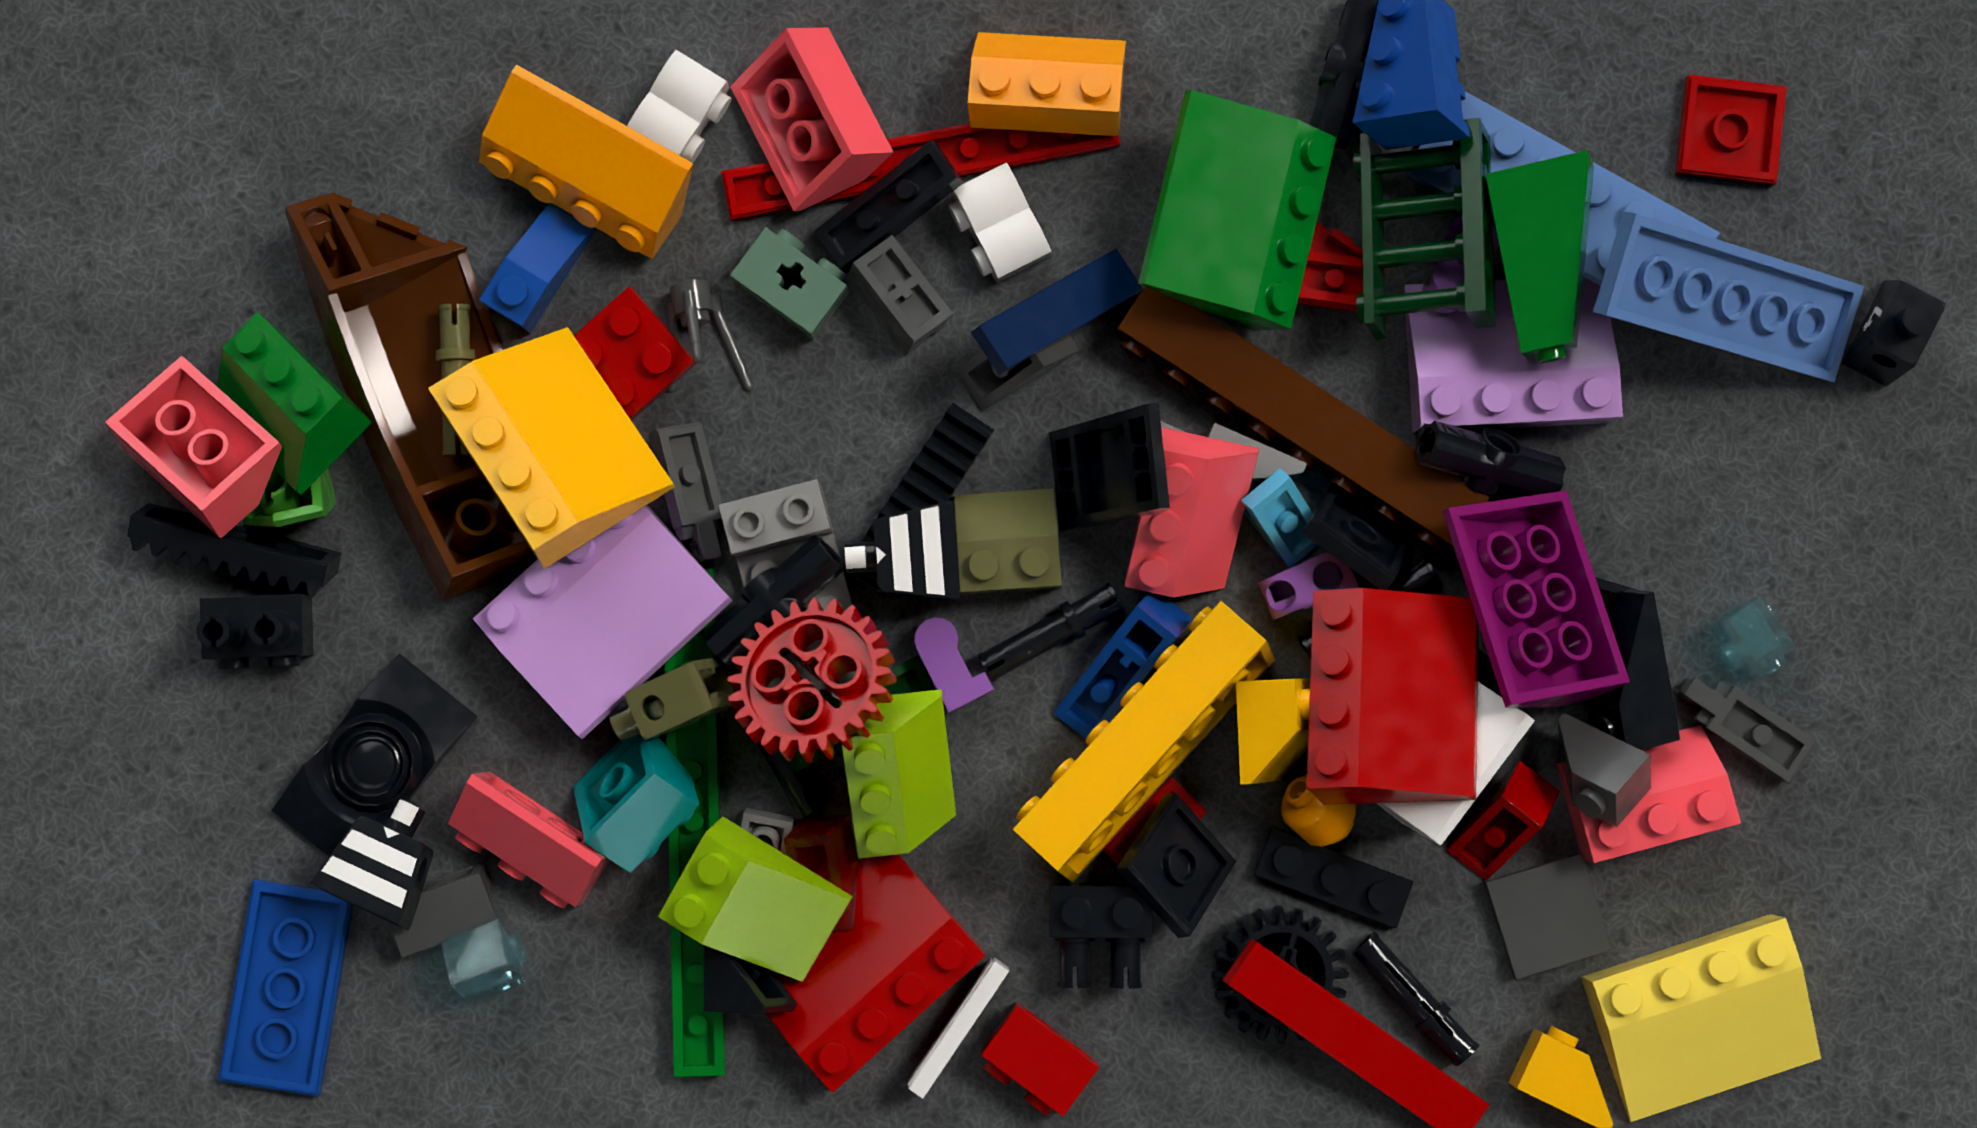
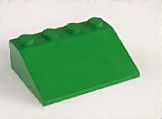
(1237, 211)

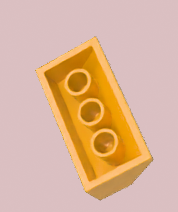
(585, 163)

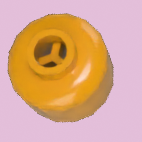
(1311, 819)

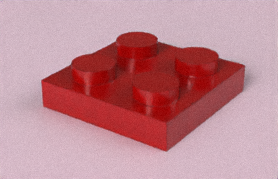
(634, 351)

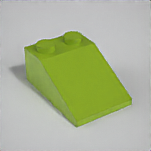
(754, 902)

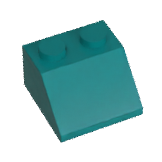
(634, 800)

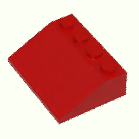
(1392, 697)
(878, 975)

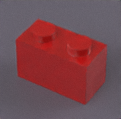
(1038, 1060)

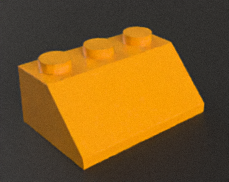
(1046, 84)

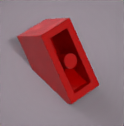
(1504, 821)

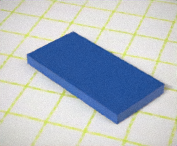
(286, 988)

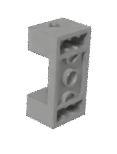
(768, 530)

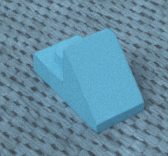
(1280, 517)

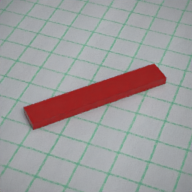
(1353, 1039)

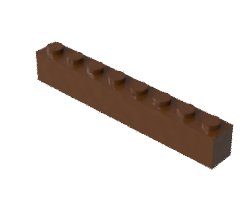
(1296, 413)

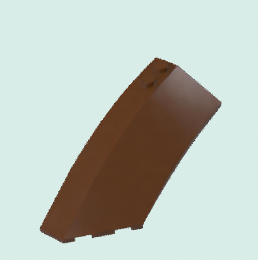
(379, 312)

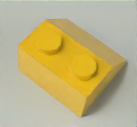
(1271, 727)

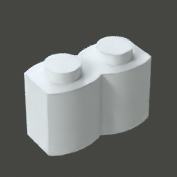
(681, 106)
(1000, 223)

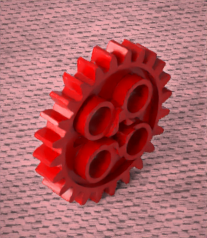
(776, 712)

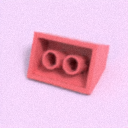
(810, 116)
(198, 445)
(1195, 539)
(1685, 800)
(526, 839)

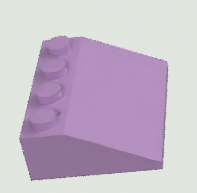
(1484, 380)
(602, 617)

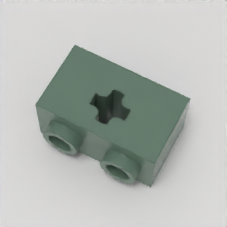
(762, 272)

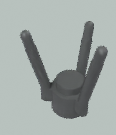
(692, 306)

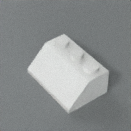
(1497, 735)

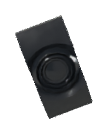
(1110, 468)
(375, 755)

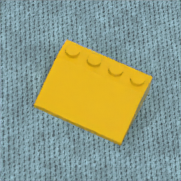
(551, 442)

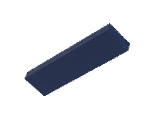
(1056, 311)

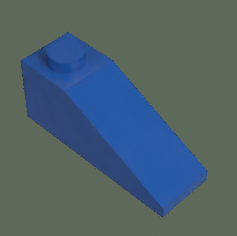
(536, 267)
(1122, 663)

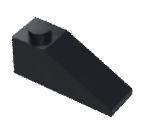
(1644, 708)

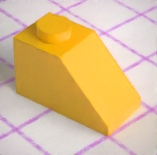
(1561, 1077)

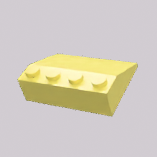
(1704, 1016)

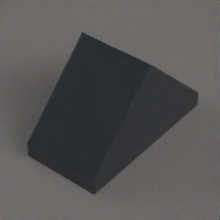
(741, 986)

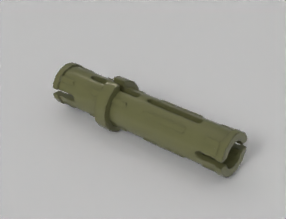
(453, 355)

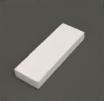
(957, 1027)

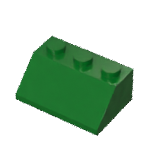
(289, 399)

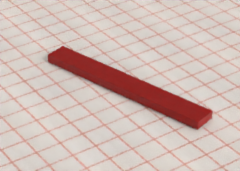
(972, 151)

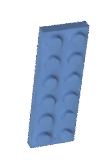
(1518, 144)
(1727, 297)

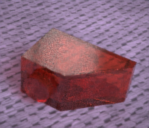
(828, 850)

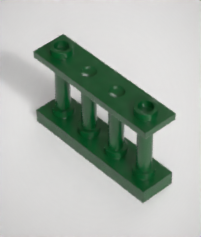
(1471, 248)

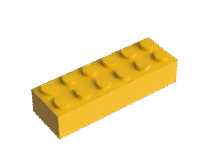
(1143, 741)

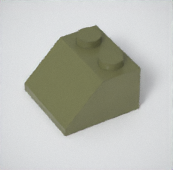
(1007, 541)

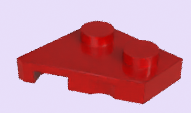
(1332, 271)

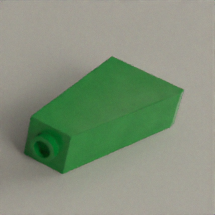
(1542, 240)

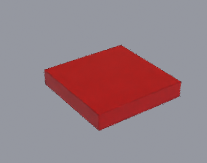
(1730, 130)

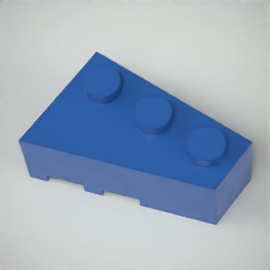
(1411, 76)

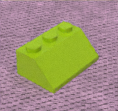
(900, 776)

